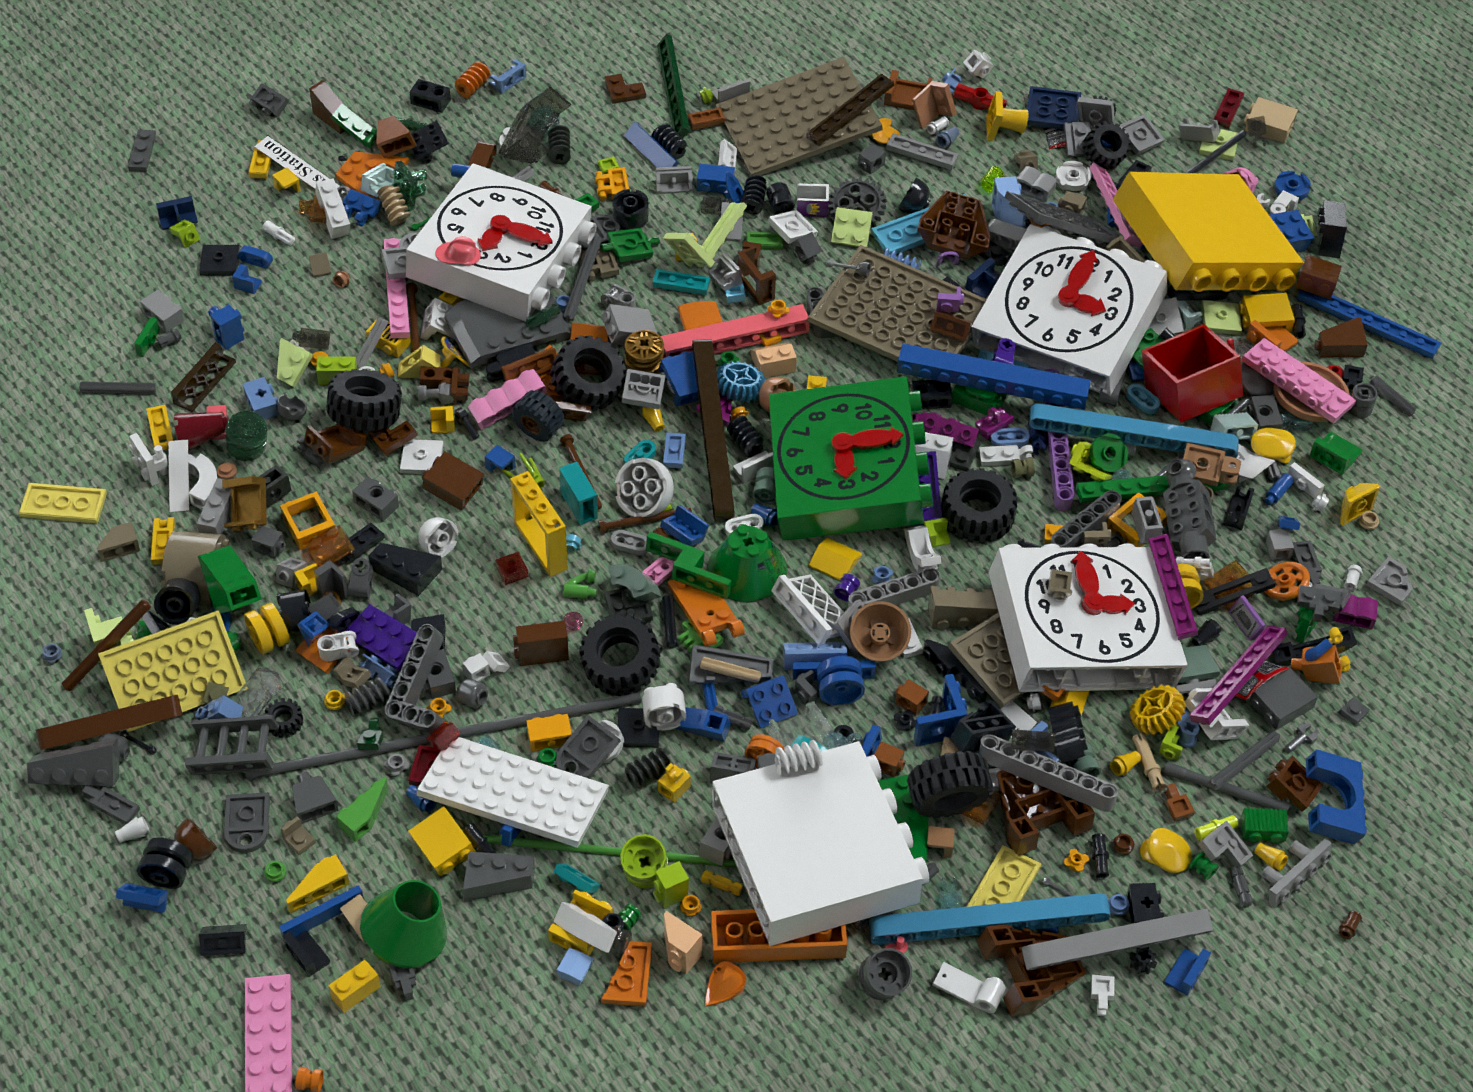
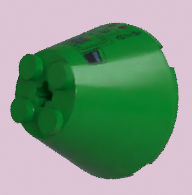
(750, 562)

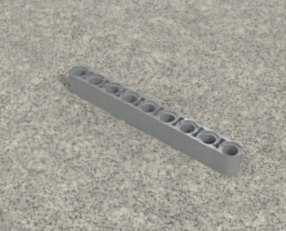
(1117, 939)

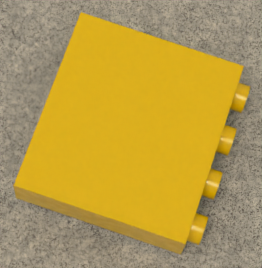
(1207, 231)

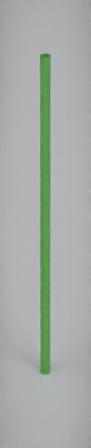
(603, 850)

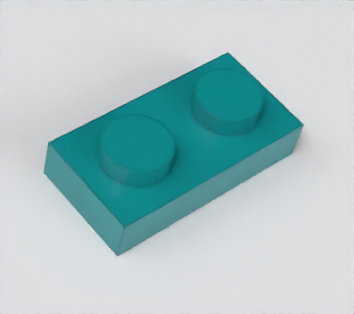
(571, 875)

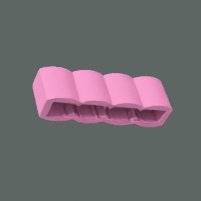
(500, 401)

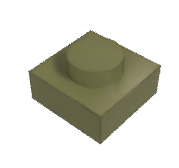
(214, 691)

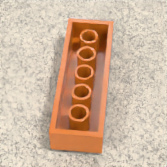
(740, 938)

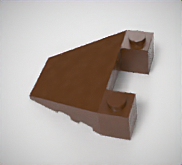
(1033, 807)
(1034, 986)

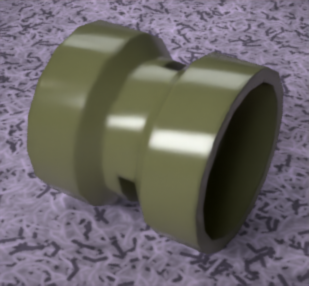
(1022, 467)

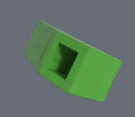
(362, 813)

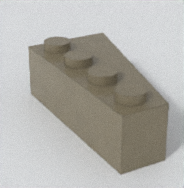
(960, 608)

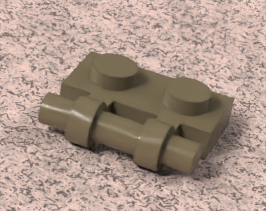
(605, 264)

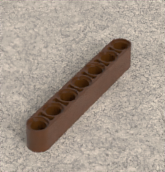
(109, 722)

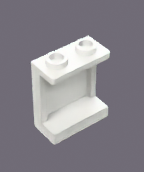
(1223, 726)

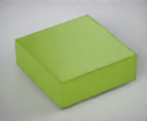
(607, 163)

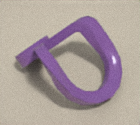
(947, 254)

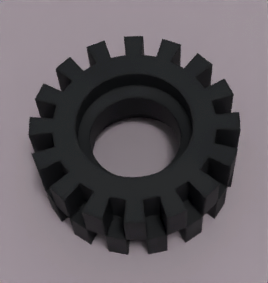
(286, 708)

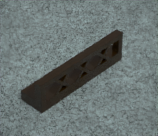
(196, 377)

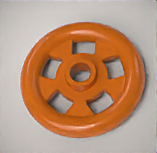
(1287, 580)

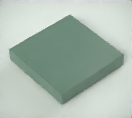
(1199, 664)

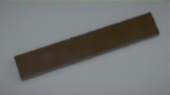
(850, 109)

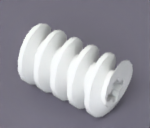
(797, 755)

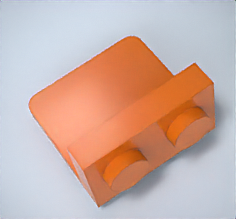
(1275, 334)

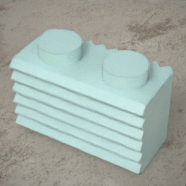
(1237, 424)

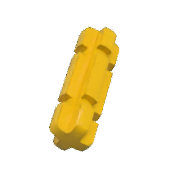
(722, 882)

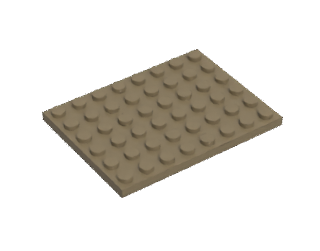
(774, 120)
(890, 306)

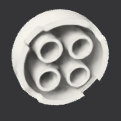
(648, 484)

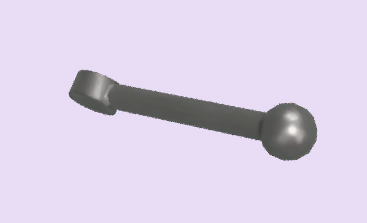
(1047, 882)

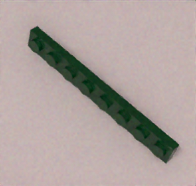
(673, 86)

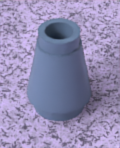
(946, 138)

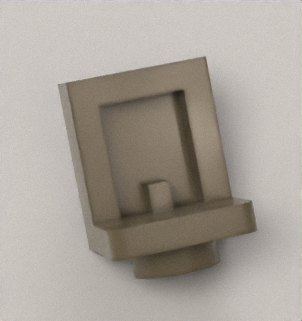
(1026, 158)
(1060, 584)
(350, 674)

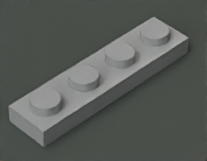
(922, 151)

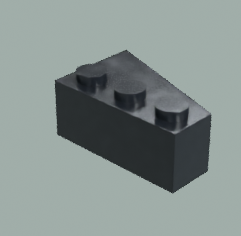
(1331, 228)
(985, 721)

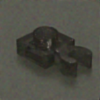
(1257, 128)

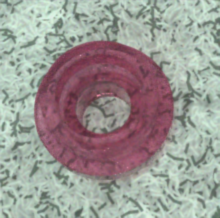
(573, 625)

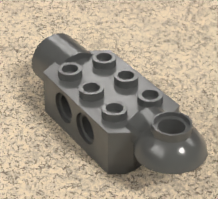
(1188, 511)

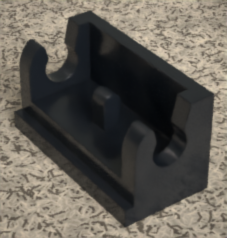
(1238, 508)

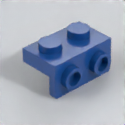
(685, 526)

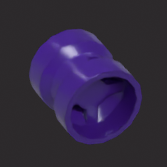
(847, 585)

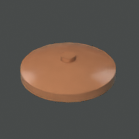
(1300, 409)

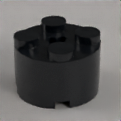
(630, 209)
(177, 600)
(294, 608)

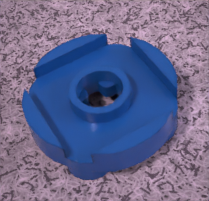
(1290, 178)

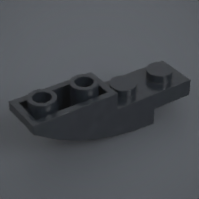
(948, 663)

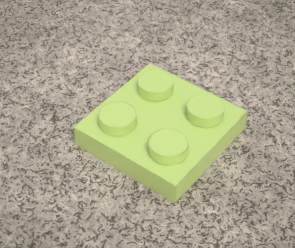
(851, 227)

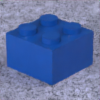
(1294, 229)

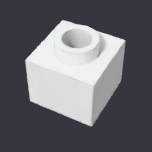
(476, 668)

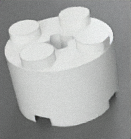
(664, 706)

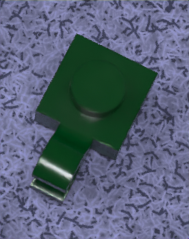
(371, 738)

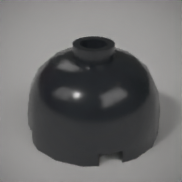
(916, 197)

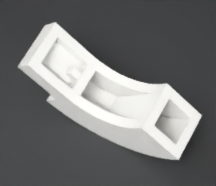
(920, 548)

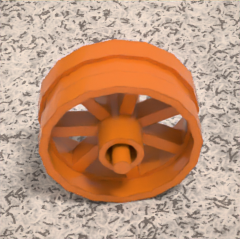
(760, 745)

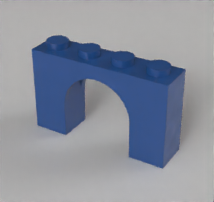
(1347, 778)

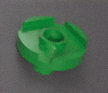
(1116, 447)

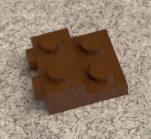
(1292, 783)

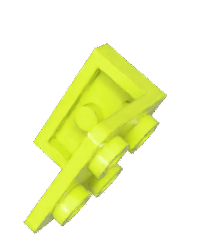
(1080, 455)

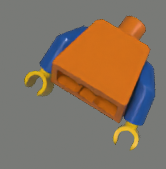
(1322, 661)

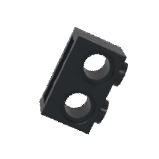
(430, 95)
(933, 393)

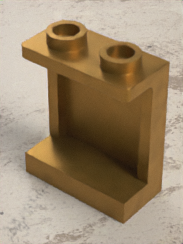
(247, 503)

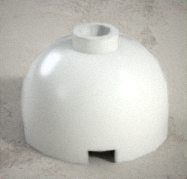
(438, 532)

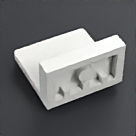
(434, 319)

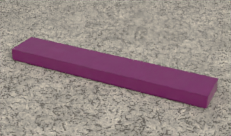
(1173, 587)

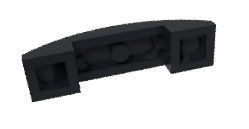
(1285, 652)

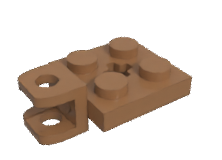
(1216, 465)

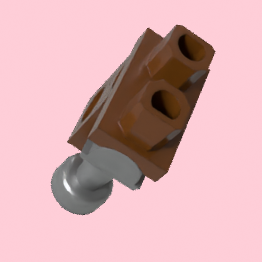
(443, 384)

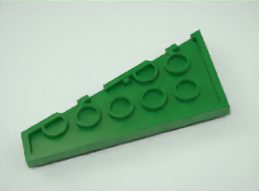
(906, 813)

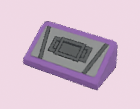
(1247, 618)

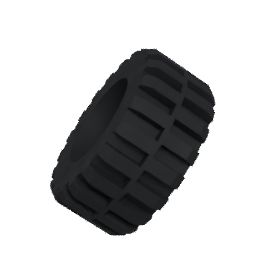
(593, 353)
(363, 400)
(983, 486)
(615, 631)
(950, 784)

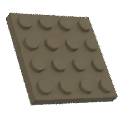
(988, 659)

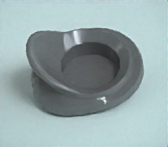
(1254, 382)

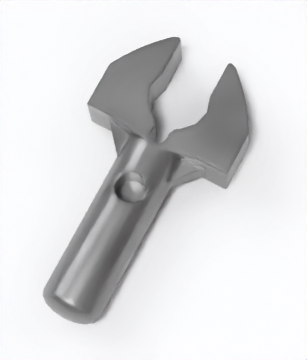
(1301, 738)

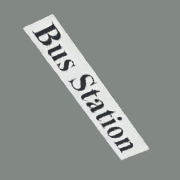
(290, 160)

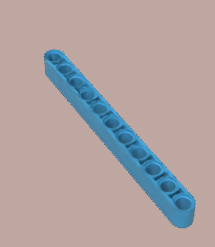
(1130, 430)
(974, 919)

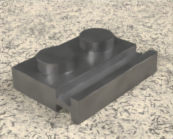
(1074, 136)

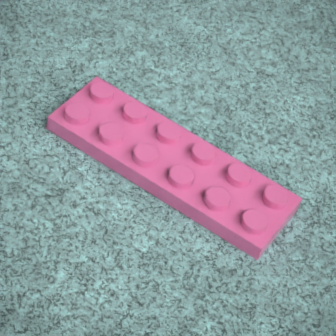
(268, 1034)

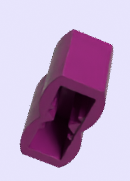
(1358, 611)

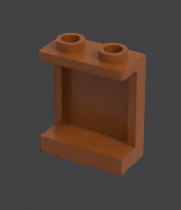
(903, 91)

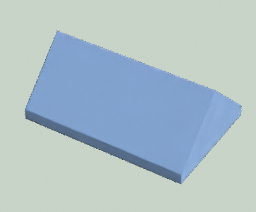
(811, 652)

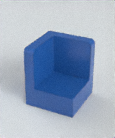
(244, 282)
(499, 458)

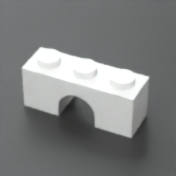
(330, 200)

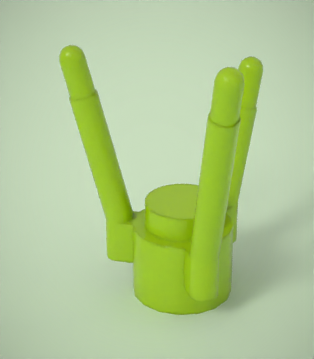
(533, 471)

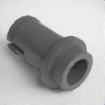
(168, 338)

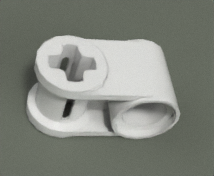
(338, 646)

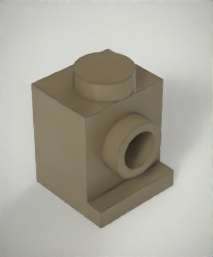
(1073, 202)

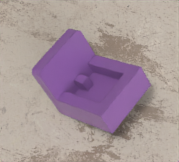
(950, 302)

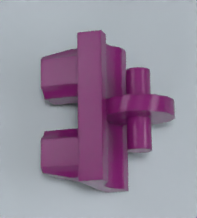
(994, 421)

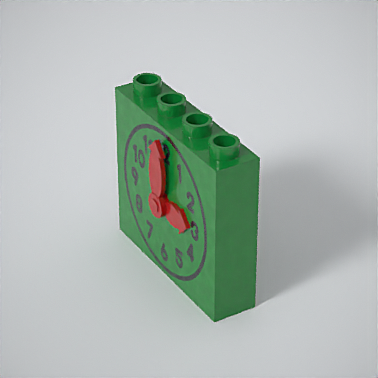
(848, 458)

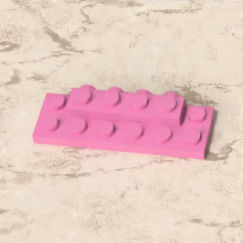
(1299, 380)

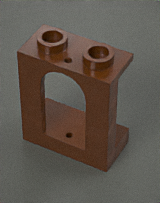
(764, 282)

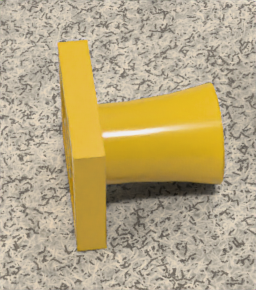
(1005, 118)

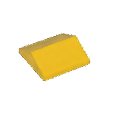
(834, 559)

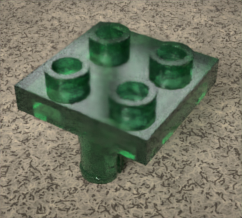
(408, 183)

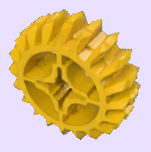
(1157, 709)

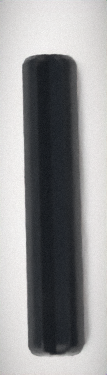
(669, 621)

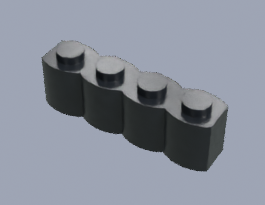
(1069, 731)

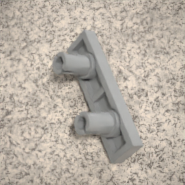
(1294, 879)

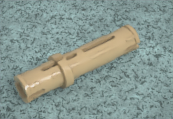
(1151, 769)

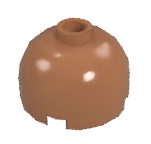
(771, 386)

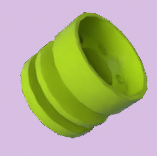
(642, 850)

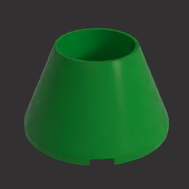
(401, 939)

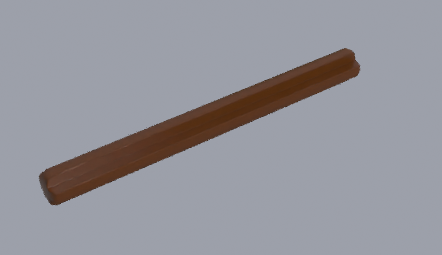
(106, 644)

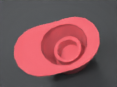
(459, 251)

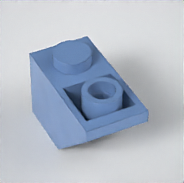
(219, 709)

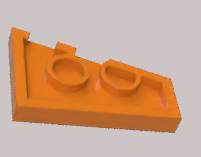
(631, 978)

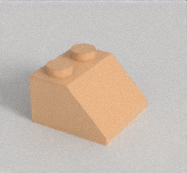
(775, 359)
(681, 943)

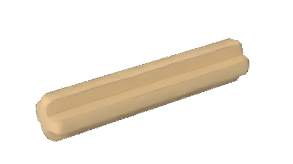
(730, 669)

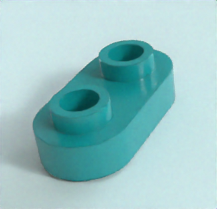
(638, 451)

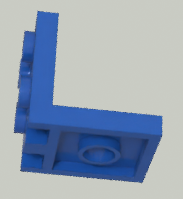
(935, 726)

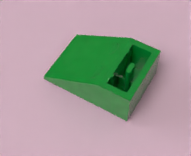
(228, 580)

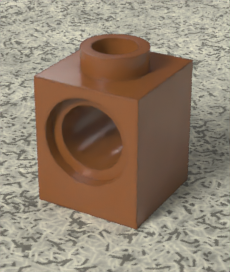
(911, 697)
(890, 759)

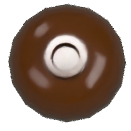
(194, 839)

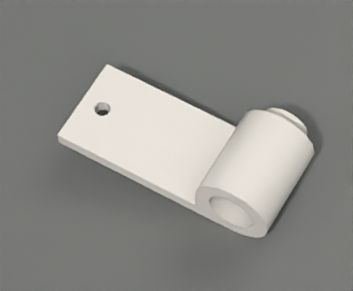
(967, 988)

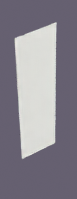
(178, 476)

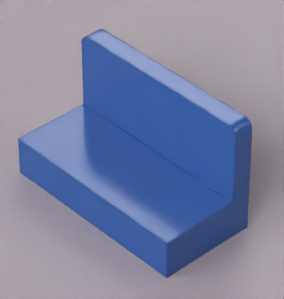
(1187, 970)

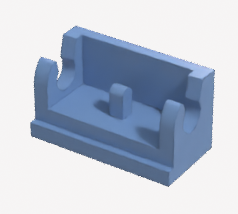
(509, 78)

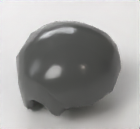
(291, 408)

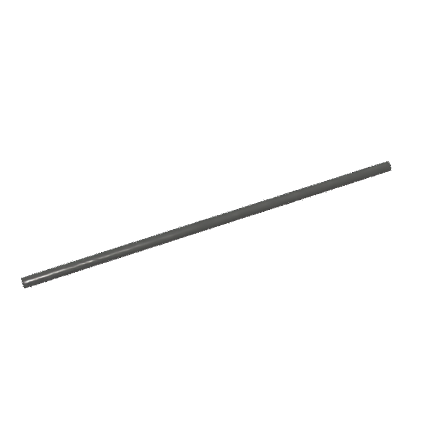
(465, 731)

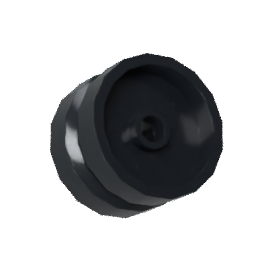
(164, 863)

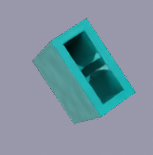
(578, 493)

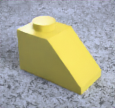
(412, 364)

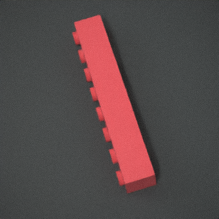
(739, 332)

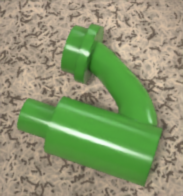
(575, 590)

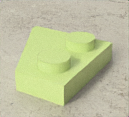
(291, 362)

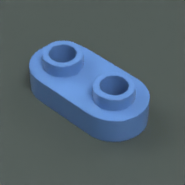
(1010, 436)

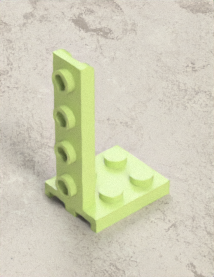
(693, 253)

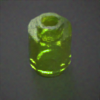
(987, 180)

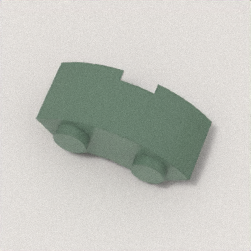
(637, 582)

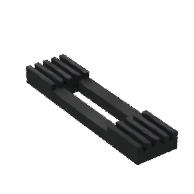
(1260, 581)

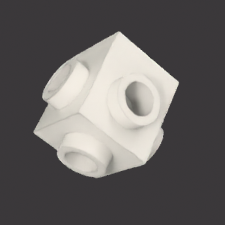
(978, 64)

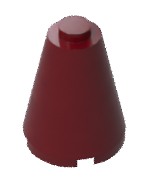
(199, 427)

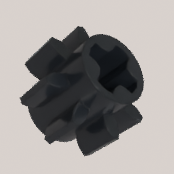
(1143, 954)

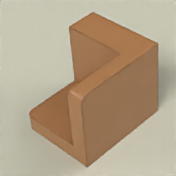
(941, 838)

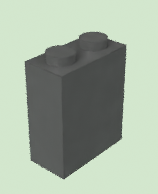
(1283, 699)

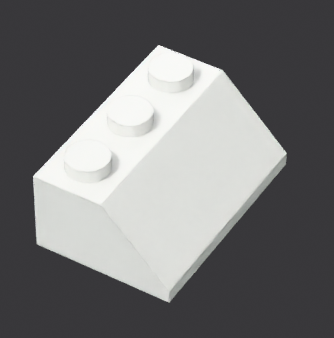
(943, 449)

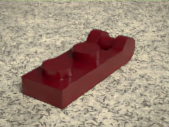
(1229, 107)

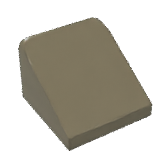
(319, 264)

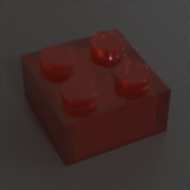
(511, 568)
(443, 736)

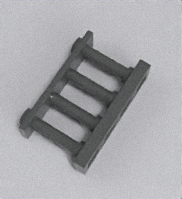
(236, 762)

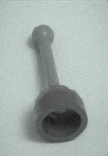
(862, 268)

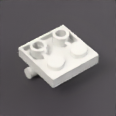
(148, 463)

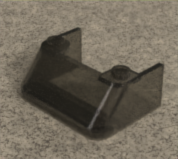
(530, 126)

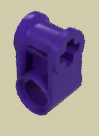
(1005, 351)

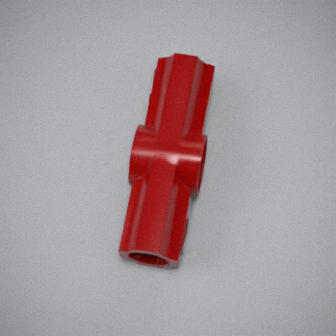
(977, 97)

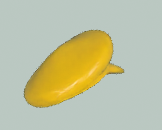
(1273, 444)
(1166, 850)

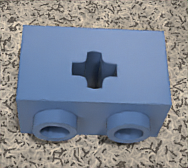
(260, 398)

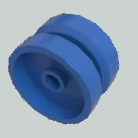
(840, 680)

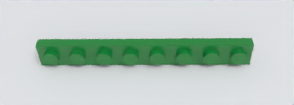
(1129, 487)

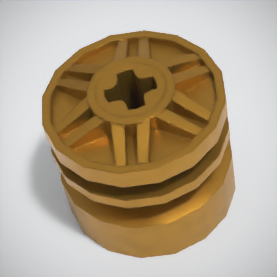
(644, 351)

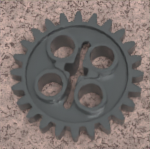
(867, 192)

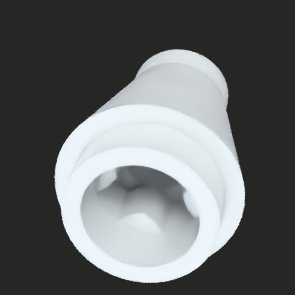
(134, 829)

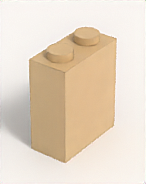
(1278, 118)

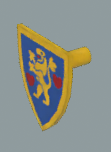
(451, 352)

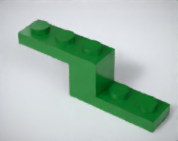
(688, 565)

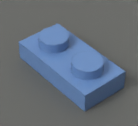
(674, 450)

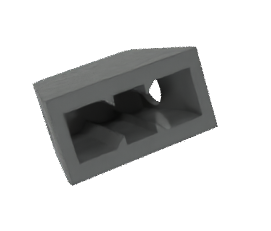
(313, 798)

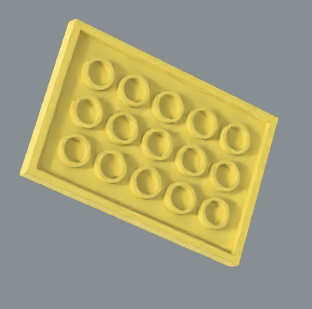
(173, 663)

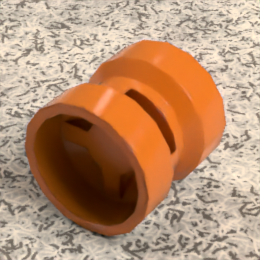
(307, 1079)

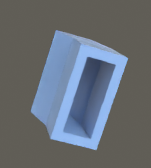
(574, 966)

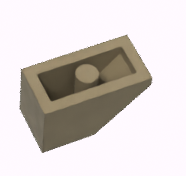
(118, 542)

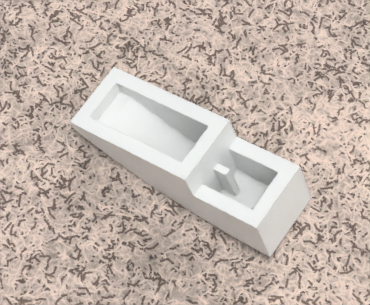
(585, 926)

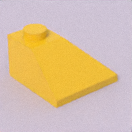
(1357, 501)

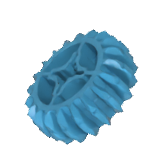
(739, 381)

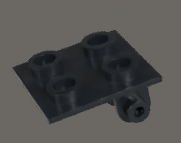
(428, 140)

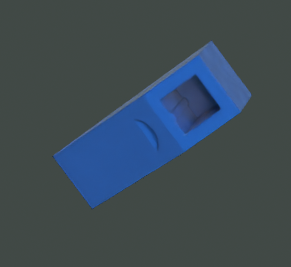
(706, 723)

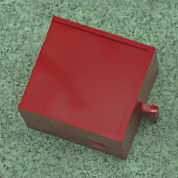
(1193, 372)

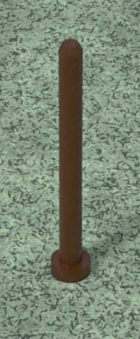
(411, 290)
(567, 441)
(603, 526)

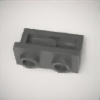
(268, 100)

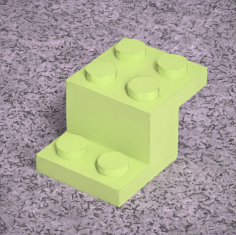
(100, 630)

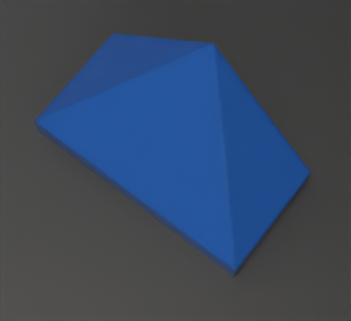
(313, 627)

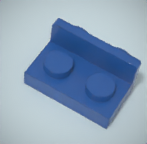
(143, 897)

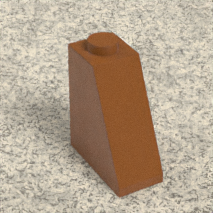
(393, 137)

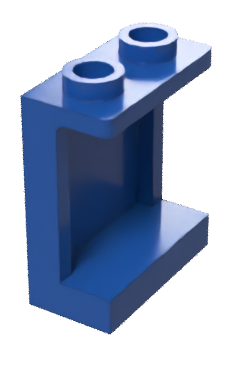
(681, 376)

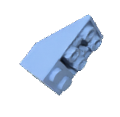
(1001, 206)

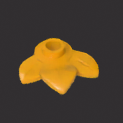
(884, 135)

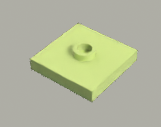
(1224, 135)
(1221, 317)

